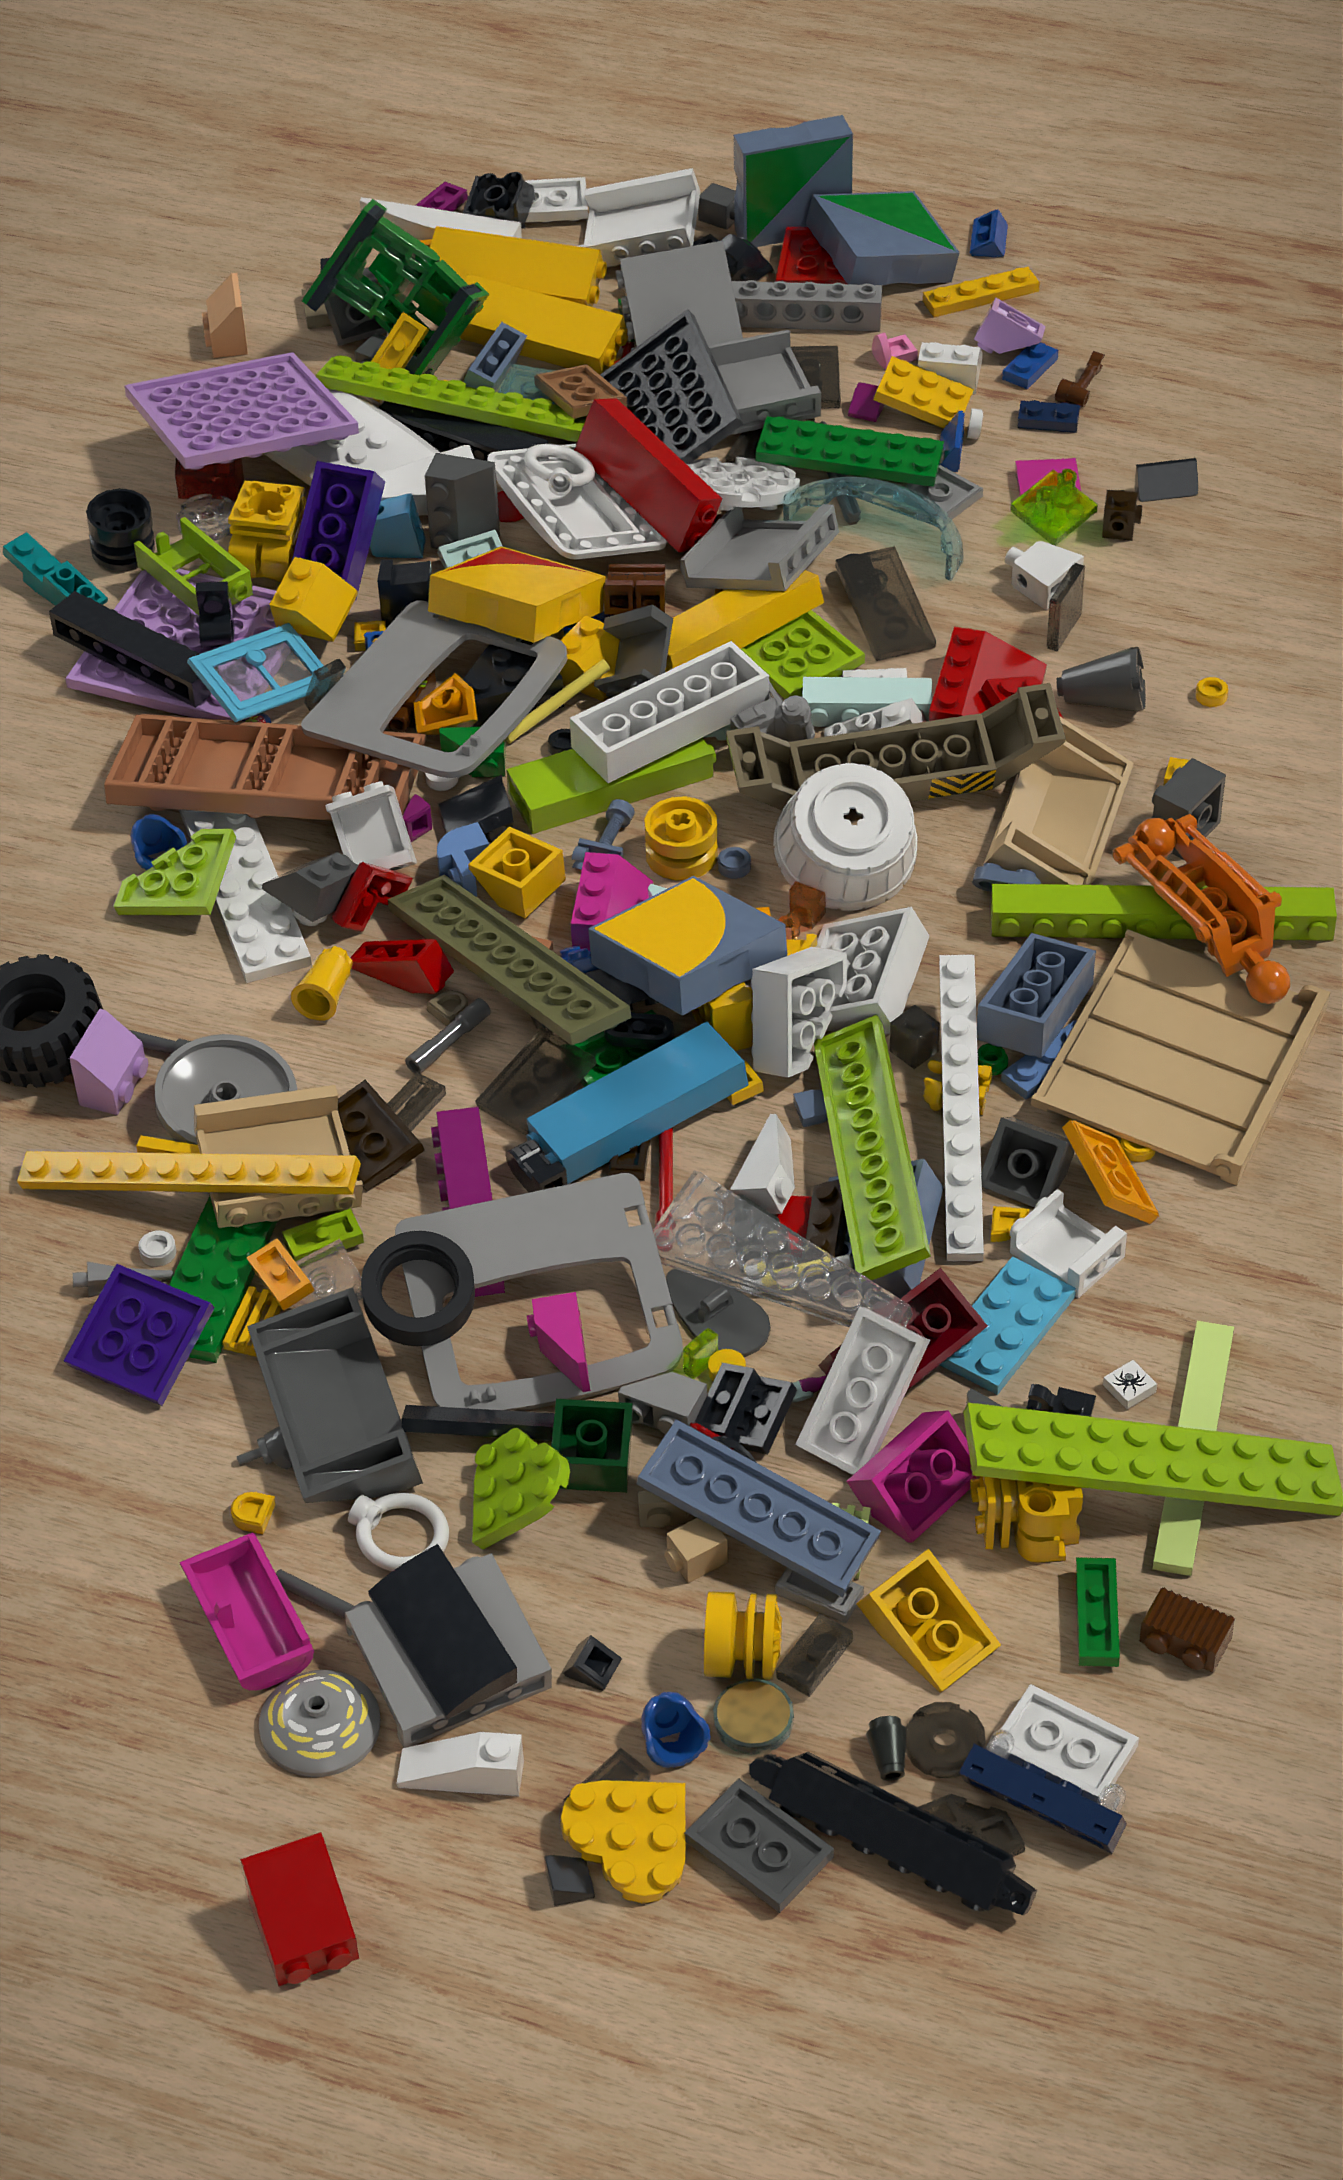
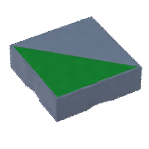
(782, 171)
(882, 238)

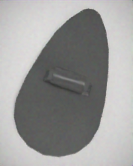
(726, 1311)

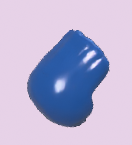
(154, 835)
(669, 1715)

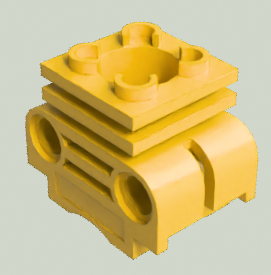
(266, 527)
(1040, 1515)

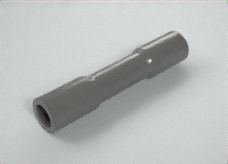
(433, 1048)

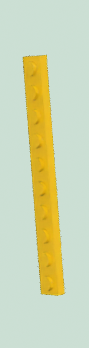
(189, 1172)

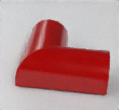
(366, 889)

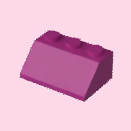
(605, 889)
(916, 1475)

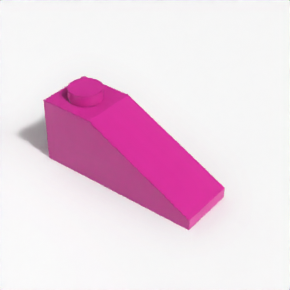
(560, 1335)

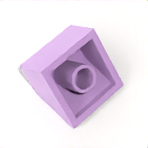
(107, 1064)

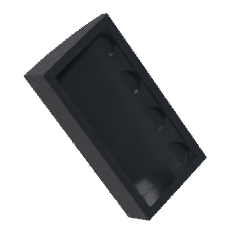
(443, 1632)

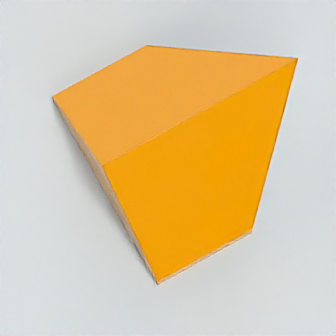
(446, 707)

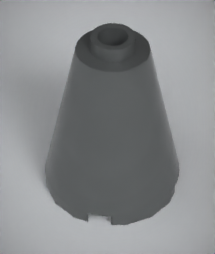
(1106, 682)

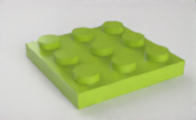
(801, 650)

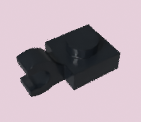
(1065, 1402)

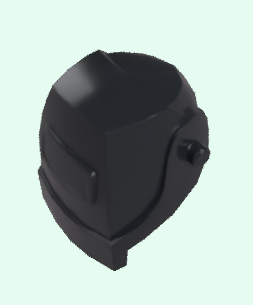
(744, 259)

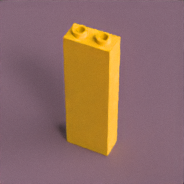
(524, 263)
(555, 328)
(739, 618)

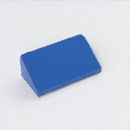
(989, 235)
(953, 442)

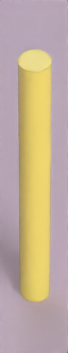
(559, 699)

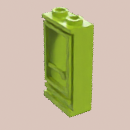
(194, 545)

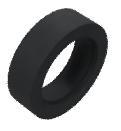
(409, 1247)

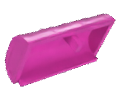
(249, 1612)

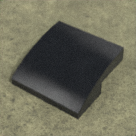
(746, 1407)

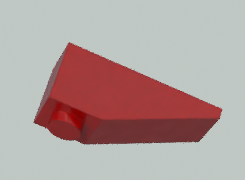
(405, 964)

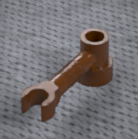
(1076, 392)

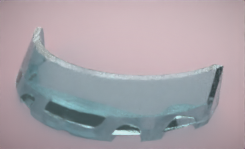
(886, 495)

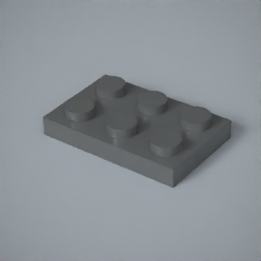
(759, 1845)

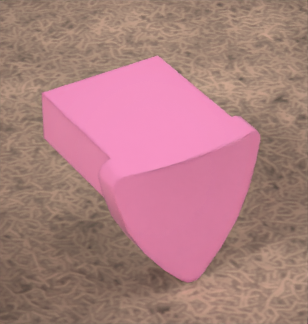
(897, 347)

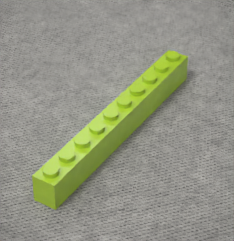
(1113, 909)

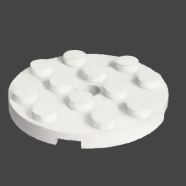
(746, 482)

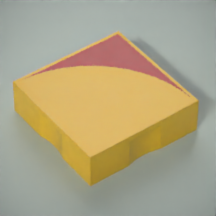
(516, 593)

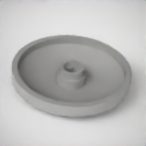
(215, 1071)

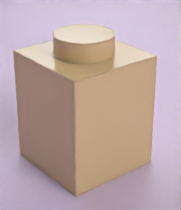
(696, 1549)

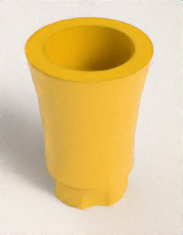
(321, 987)

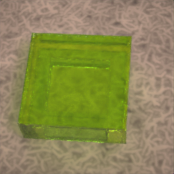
(698, 1352)

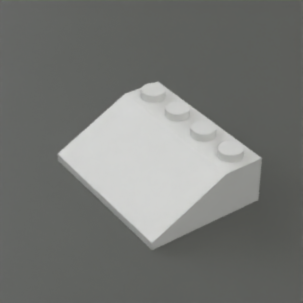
(881, 964)

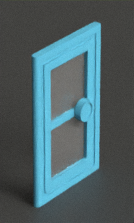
(257, 671)

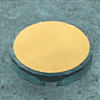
(753, 1716)

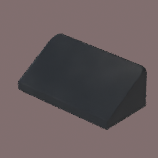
(1166, 480)

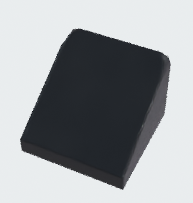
(592, 1663)
(568, 1879)

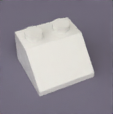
(953, 362)

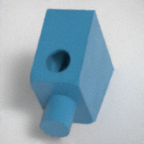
(398, 529)

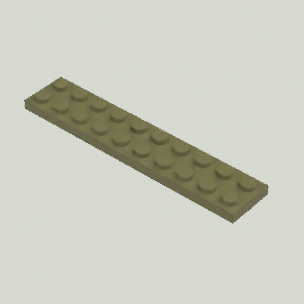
(510, 960)

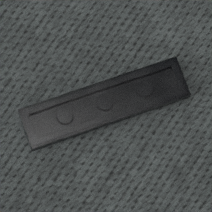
(476, 1421)

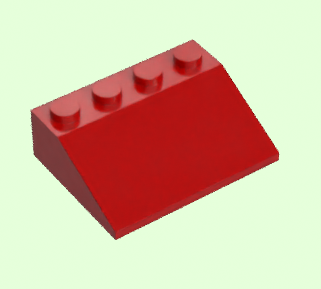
(968, 663)

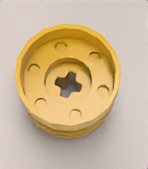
(741, 1635)

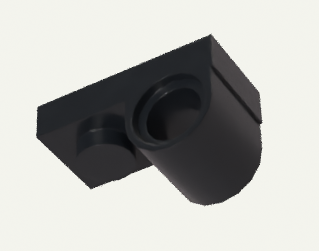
(215, 614)

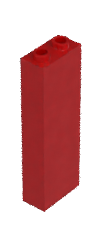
(647, 474)

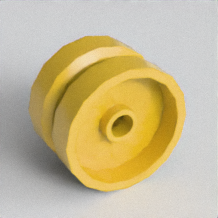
(681, 838)

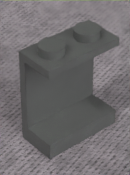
(641, 650)

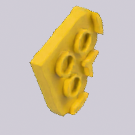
(632, 1832)

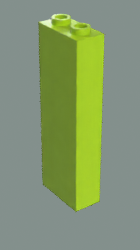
(569, 789)

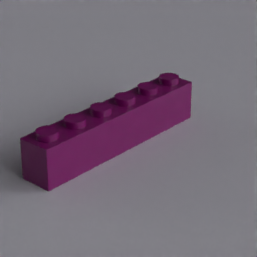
(463, 1166)

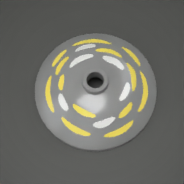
(321, 1739)

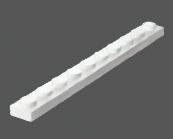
(961, 1109)

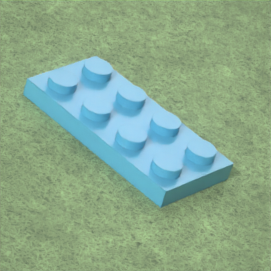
(1019, 1312)

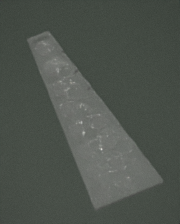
(741, 1247)

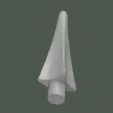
(98, 1274)

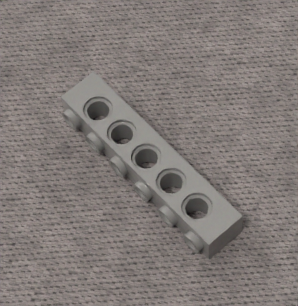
(844, 308)

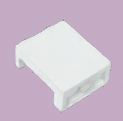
(372, 827)
(1066, 1244)

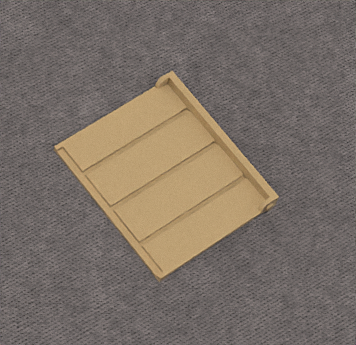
(1180, 1056)

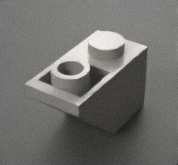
(664, 1399)

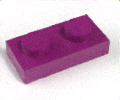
(445, 197)

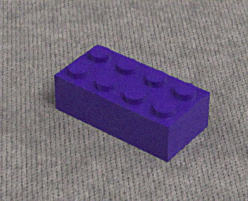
(340, 519)

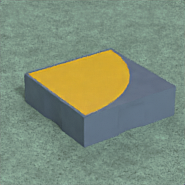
(687, 944)

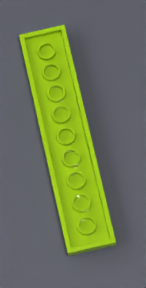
(450, 397)
(871, 1150)
(1152, 1459)

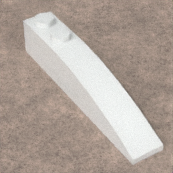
(421, 221)

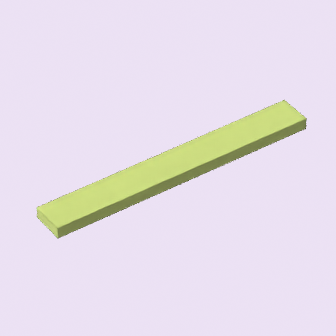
(1199, 1410)

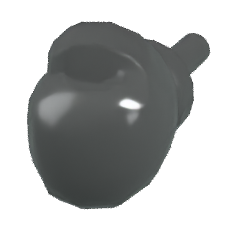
(271, 1448)

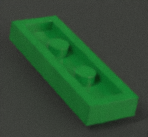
(1097, 1612)

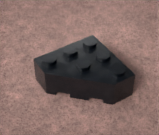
(497, 675)

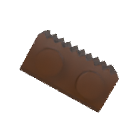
(1186, 1630)

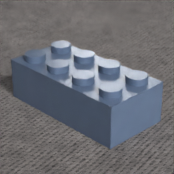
(1035, 995)

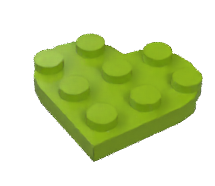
(514, 1485)

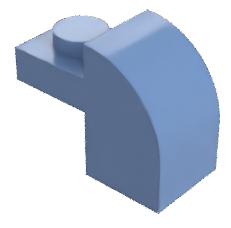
(457, 850)

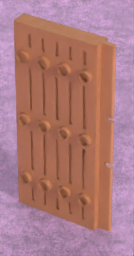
(243, 768)

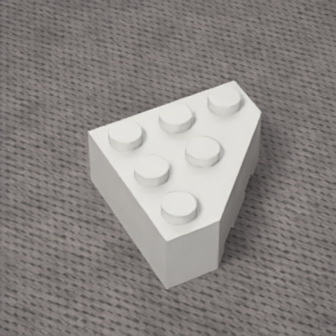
(793, 1007)

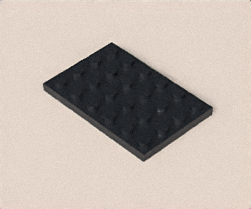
(677, 389)

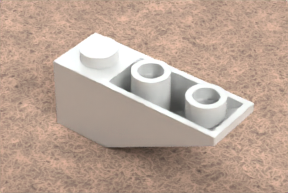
(895, 714)

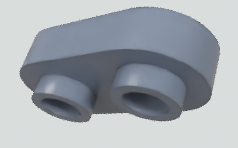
(995, 874)

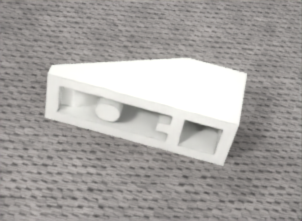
(768, 1170)
(465, 1764)

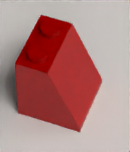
(299, 1909)

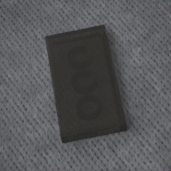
(885, 603)

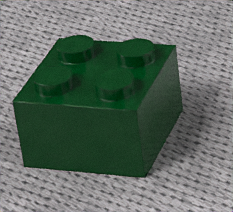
(595, 1442)

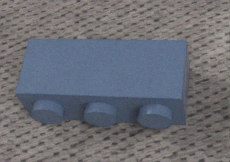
(496, 358)

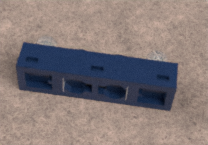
(1052, 1802)

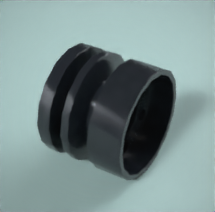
(115, 523)

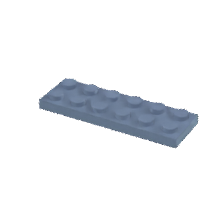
(759, 1507)

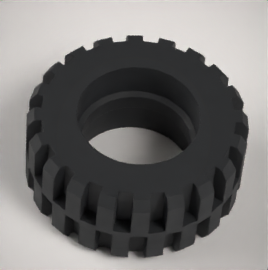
(35, 986)

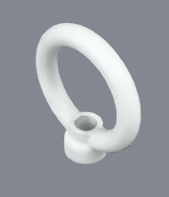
(571, 480)
(367, 1513)

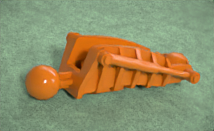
(1229, 915)

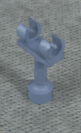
(619, 815)

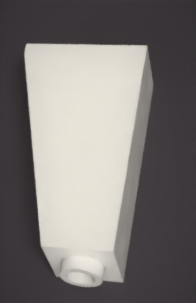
(411, 479)

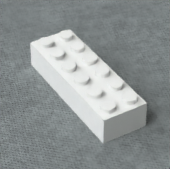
(668, 711)

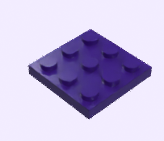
(139, 1334)

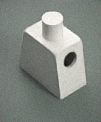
(1040, 570)

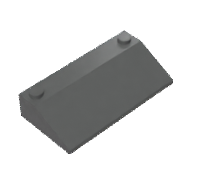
(334, 1401)

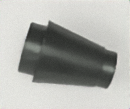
(888, 1746)

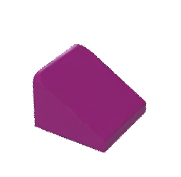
(863, 405)
(417, 817)

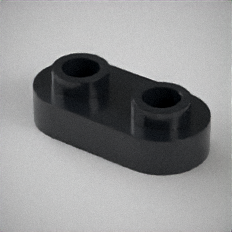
(641, 1031)

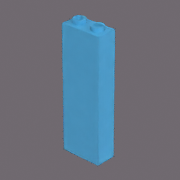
(638, 1101)

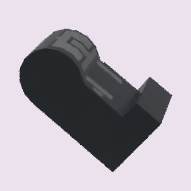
(533, 1169)

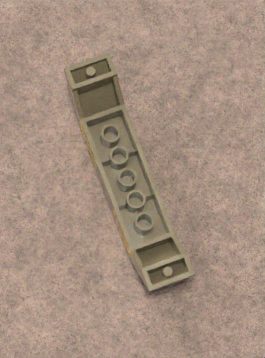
(921, 757)

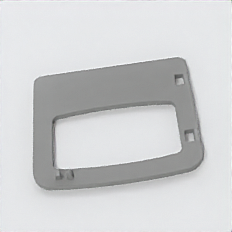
(393, 668)
(536, 1235)

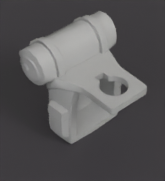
(782, 719)

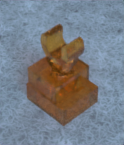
(806, 908)

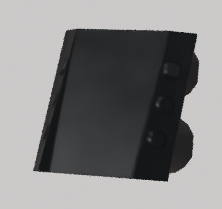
(501, 198)
(481, 804)

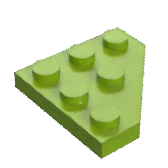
(180, 879)

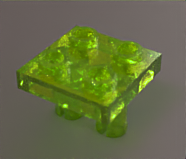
(1054, 506)

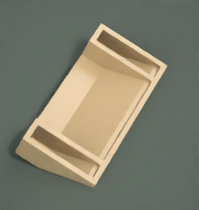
(1062, 811)

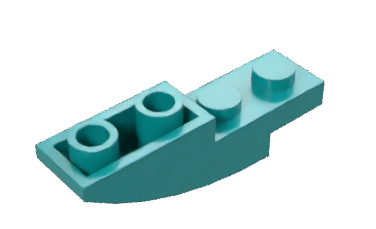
(46, 573)

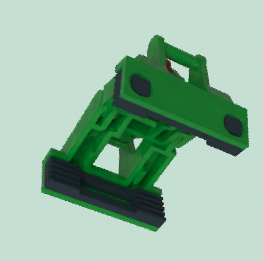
(401, 260)

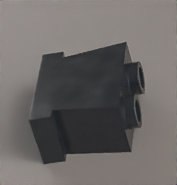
(401, 586)

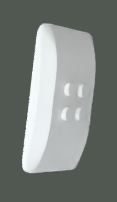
(378, 447)
(582, 523)

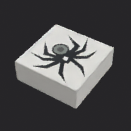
(1130, 1384)

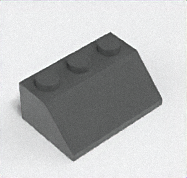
(460, 498)

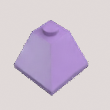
(1007, 329)

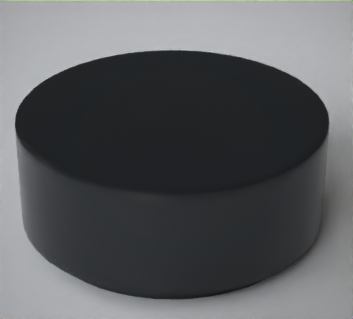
(559, 741)

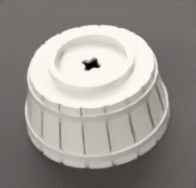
(849, 862)

